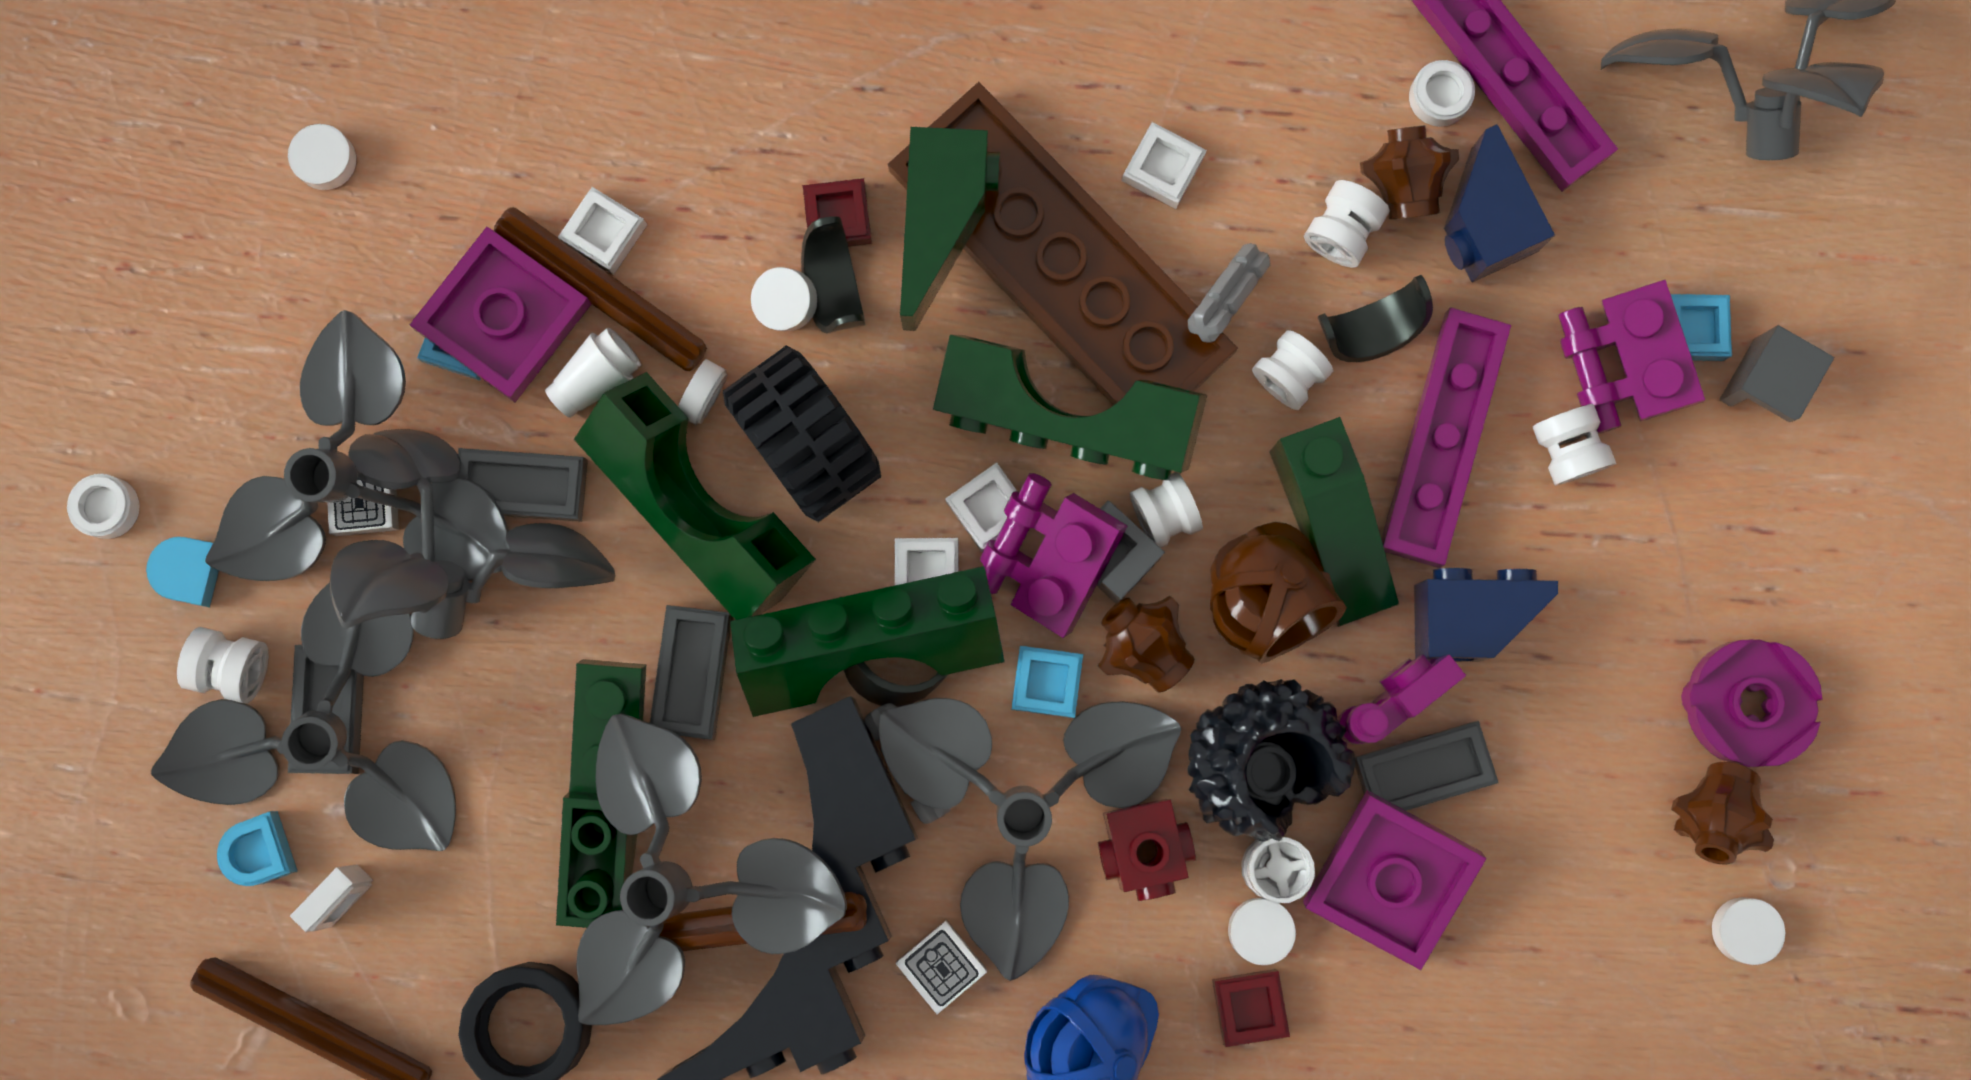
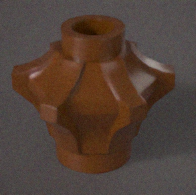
(1410, 172)
(1146, 643)
(1725, 814)

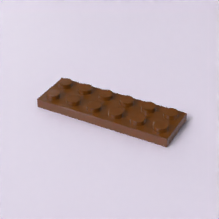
(1076, 265)

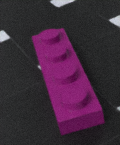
(1521, 86)
(1445, 437)

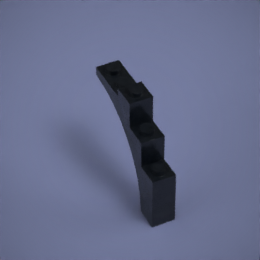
(855, 822)

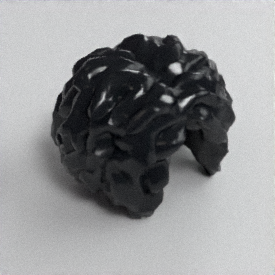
(1264, 755)

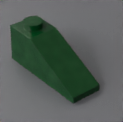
(943, 206)
(1336, 515)

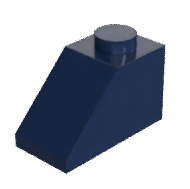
(1493, 211)

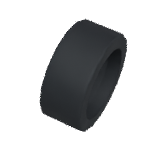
(476, 1015)

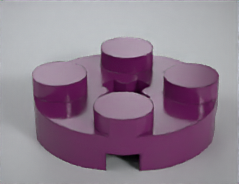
(1790, 706)

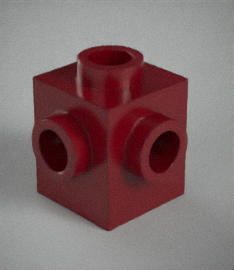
(1134, 825)

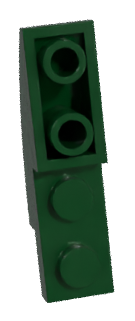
(592, 851)

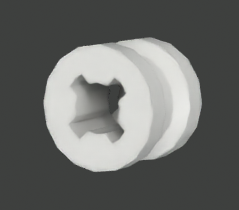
(1292, 369)
(1166, 510)

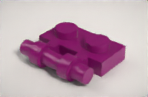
(1650, 350)
(1068, 562)
(1408, 692)

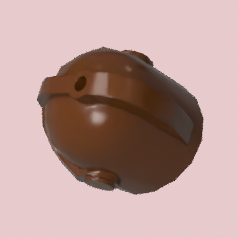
(1271, 592)

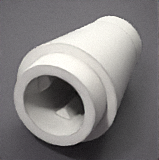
(594, 369)

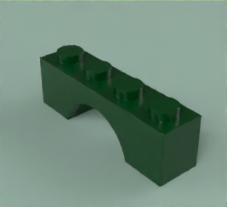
(993, 386)
(642, 448)
(795, 651)

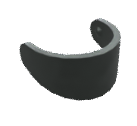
(830, 268)
(1380, 326)
(882, 692)

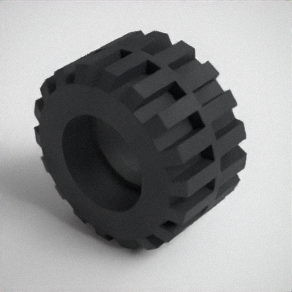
(802, 433)

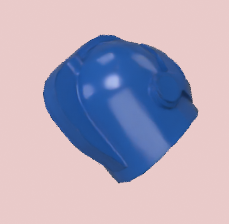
(1092, 1032)

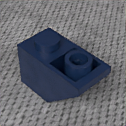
(1476, 616)

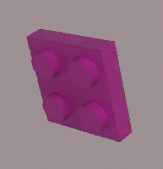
(500, 314)
(1394, 880)

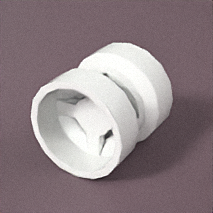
(1346, 223)
(1578, 458)
(222, 665)
(1288, 868)

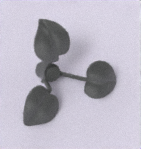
(1776, 110)
(268, 520)
(384, 580)
(942, 744)
(227, 760)
(781, 893)

